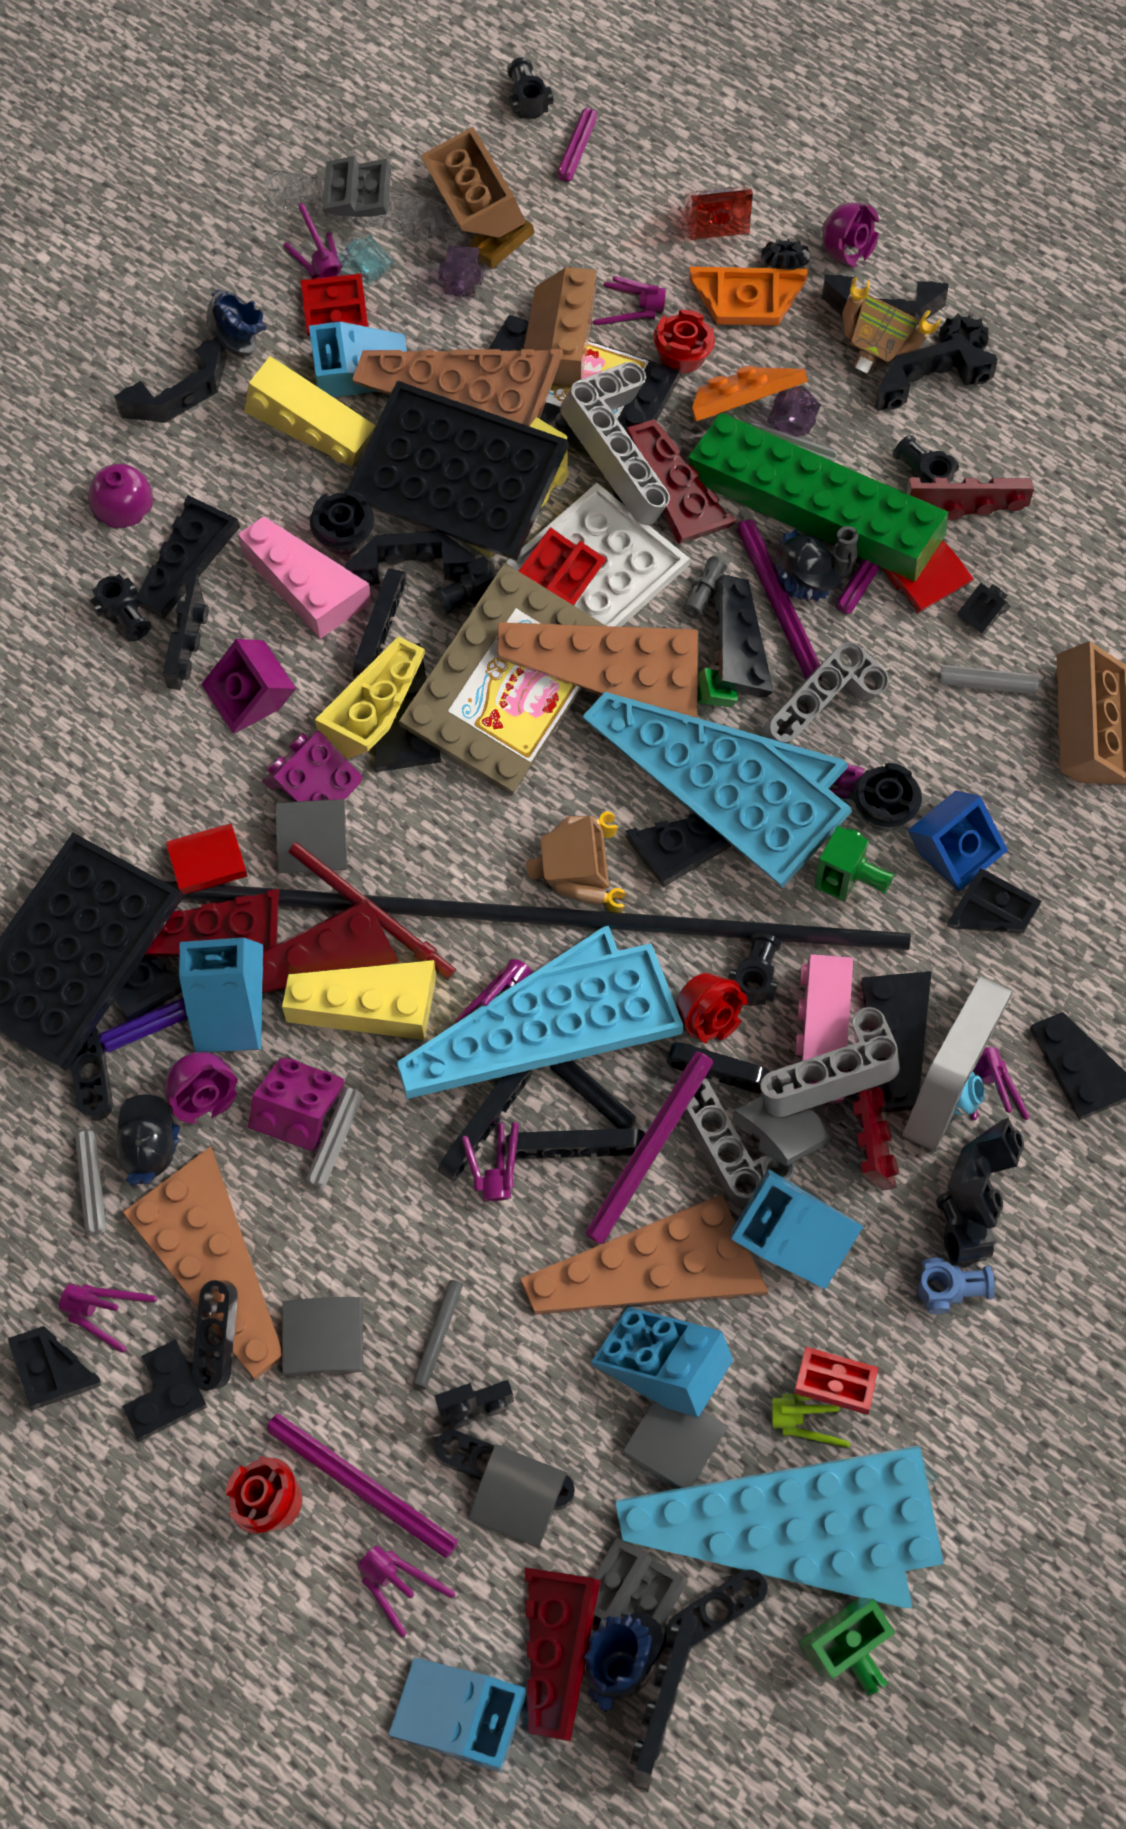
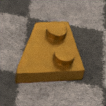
(495, 249)

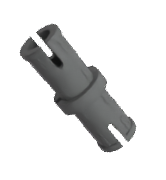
(845, 551)
(704, 587)

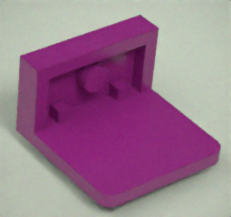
(313, 770)
(294, 1102)

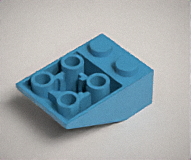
(338, 351)
(223, 993)
(795, 1230)
(665, 1359)
(458, 1713)

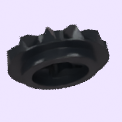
(785, 254)
(978, 333)

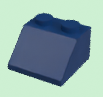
(958, 838)

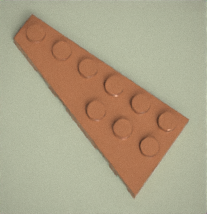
(488, 379)
(630, 662)
(198, 1241)
(661, 1263)

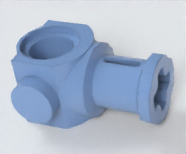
(956, 1284)

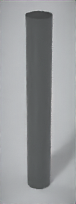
(437, 1334)

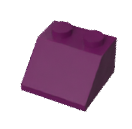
(247, 684)

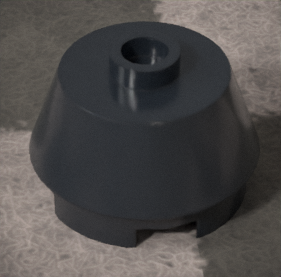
(342, 521)
(887, 796)

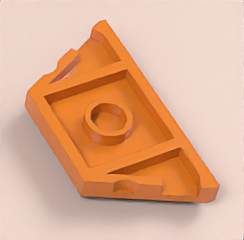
(747, 294)
(742, 388)

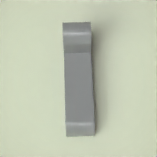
(817, 698)
(778, 1086)
(727, 1140)

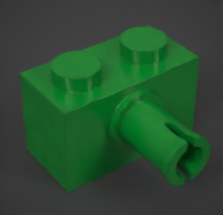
(845, 864)
(847, 1641)

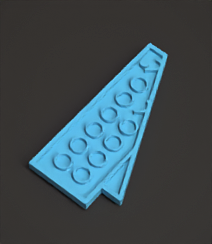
(748, 788)
(564, 1011)
(821, 1524)

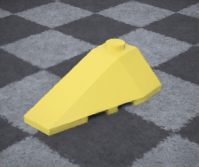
(372, 700)

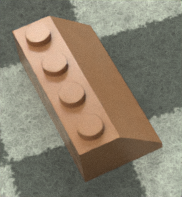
(473, 186)
(563, 320)
(1091, 715)

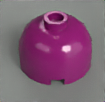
(851, 226)
(120, 495)
(199, 1085)

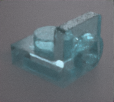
(367, 258)

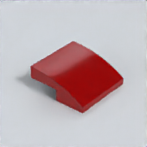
(334, 300)
(562, 566)
(938, 580)
(206, 859)
(836, 1380)

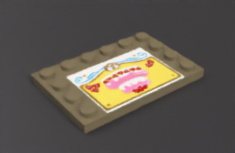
(488, 709)

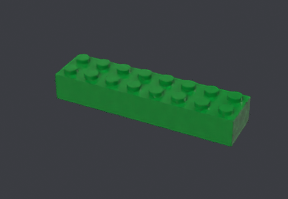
(818, 495)

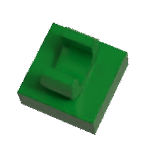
(712, 695)

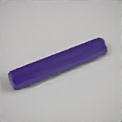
(143, 1025)

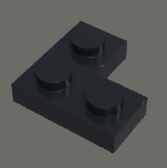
(174, 1396)
(462, 1403)

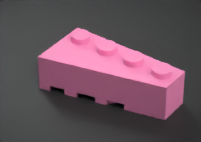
(305, 578)
(825, 1007)

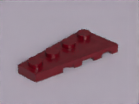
(973, 496)
(691, 507)
(244, 917)
(339, 942)
(880, 1164)
(559, 1631)

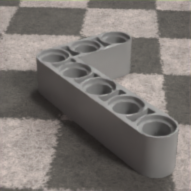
(591, 418)
(956, 1063)

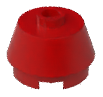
(683, 341)
(710, 1006)
(264, 1496)

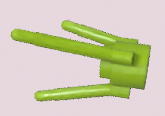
(790, 1412)

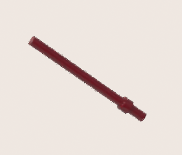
(422, 951)

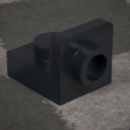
(984, 607)

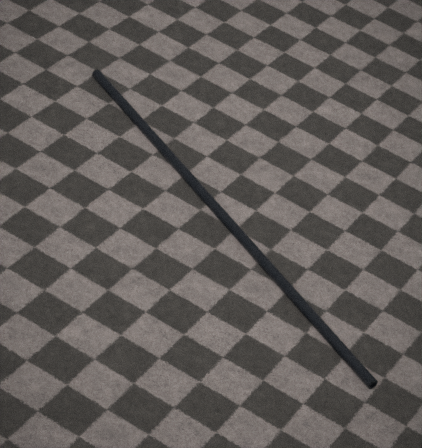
(569, 917)

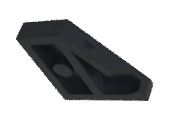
(994, 906)
(48, 1368)

